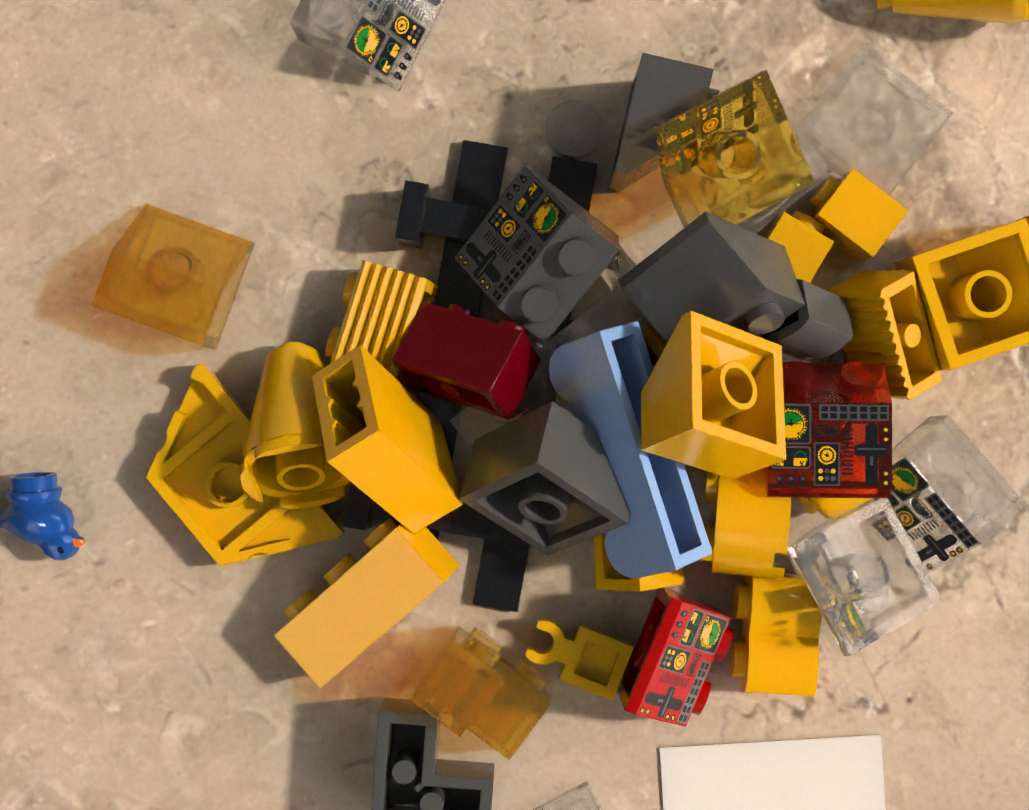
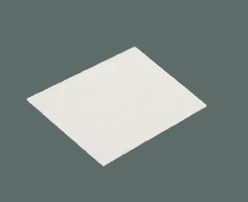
(775, 775)

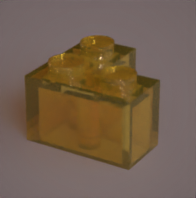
(482, 692)

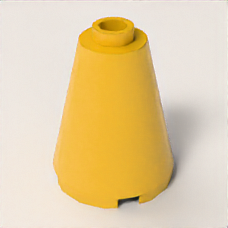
(284, 438)

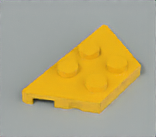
(203, 485)

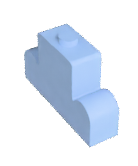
(603, 389)

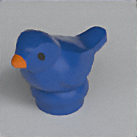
(40, 516)

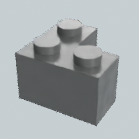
(409, 767)

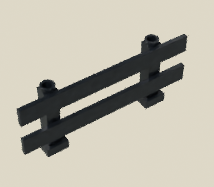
(420, 216)

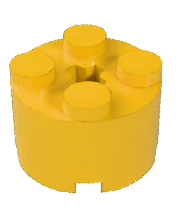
(746, 526)

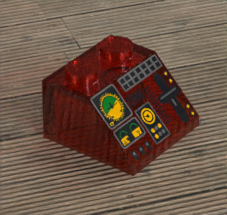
(834, 432)

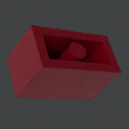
(467, 359)

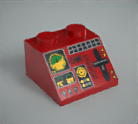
(673, 658)

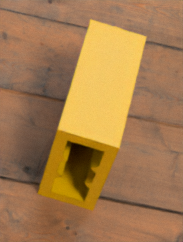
(385, 440)

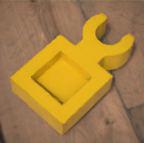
(589, 658)

